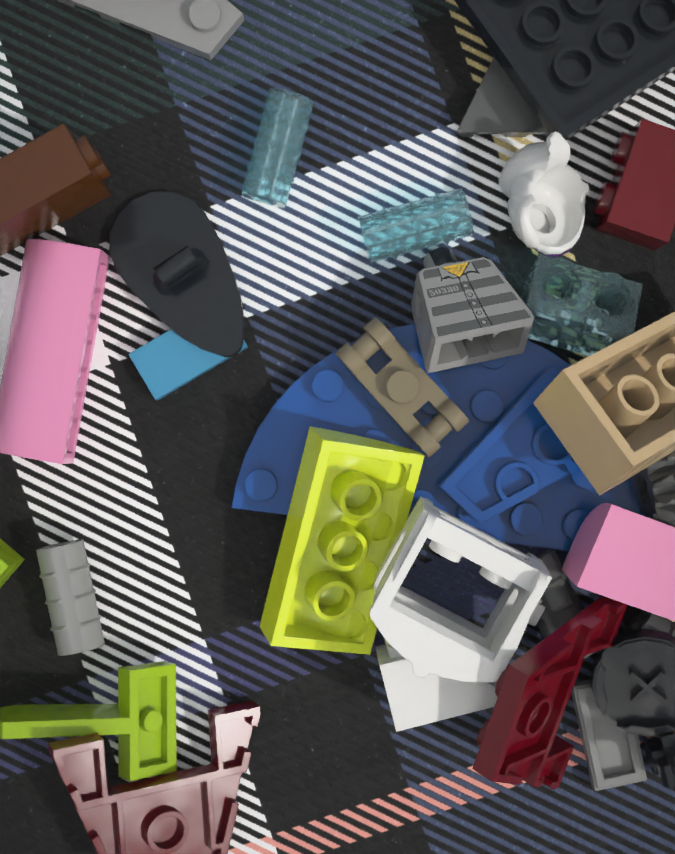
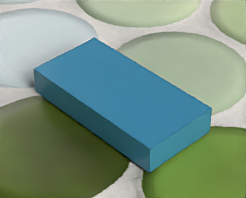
(172, 362)

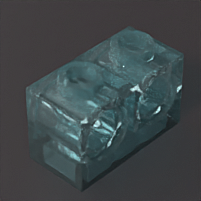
(575, 316)

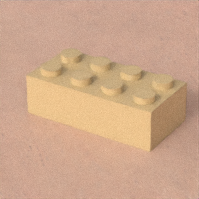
(617, 406)

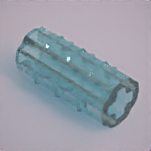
(277, 147)
(416, 225)

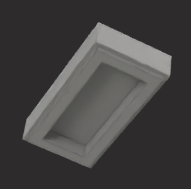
(609, 751)

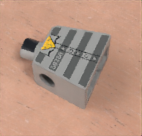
(466, 312)

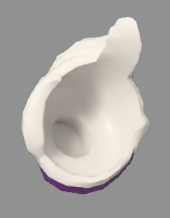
(545, 196)

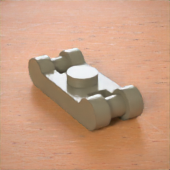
(402, 387)

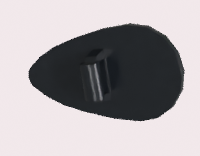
(179, 270)

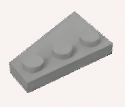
(186, 24)

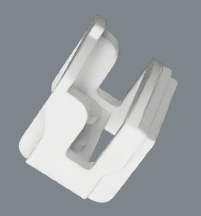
(437, 638)

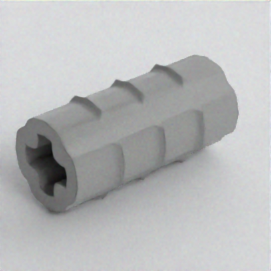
(70, 597)

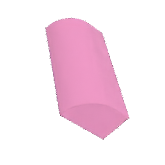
(50, 349)
(625, 559)

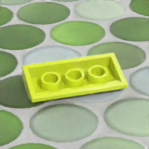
(337, 532)

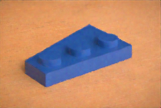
(510, 460)

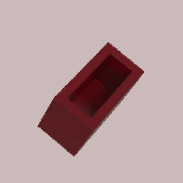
(642, 192)

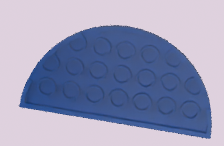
(483, 391)

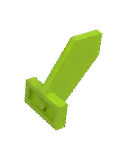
(141, 720)

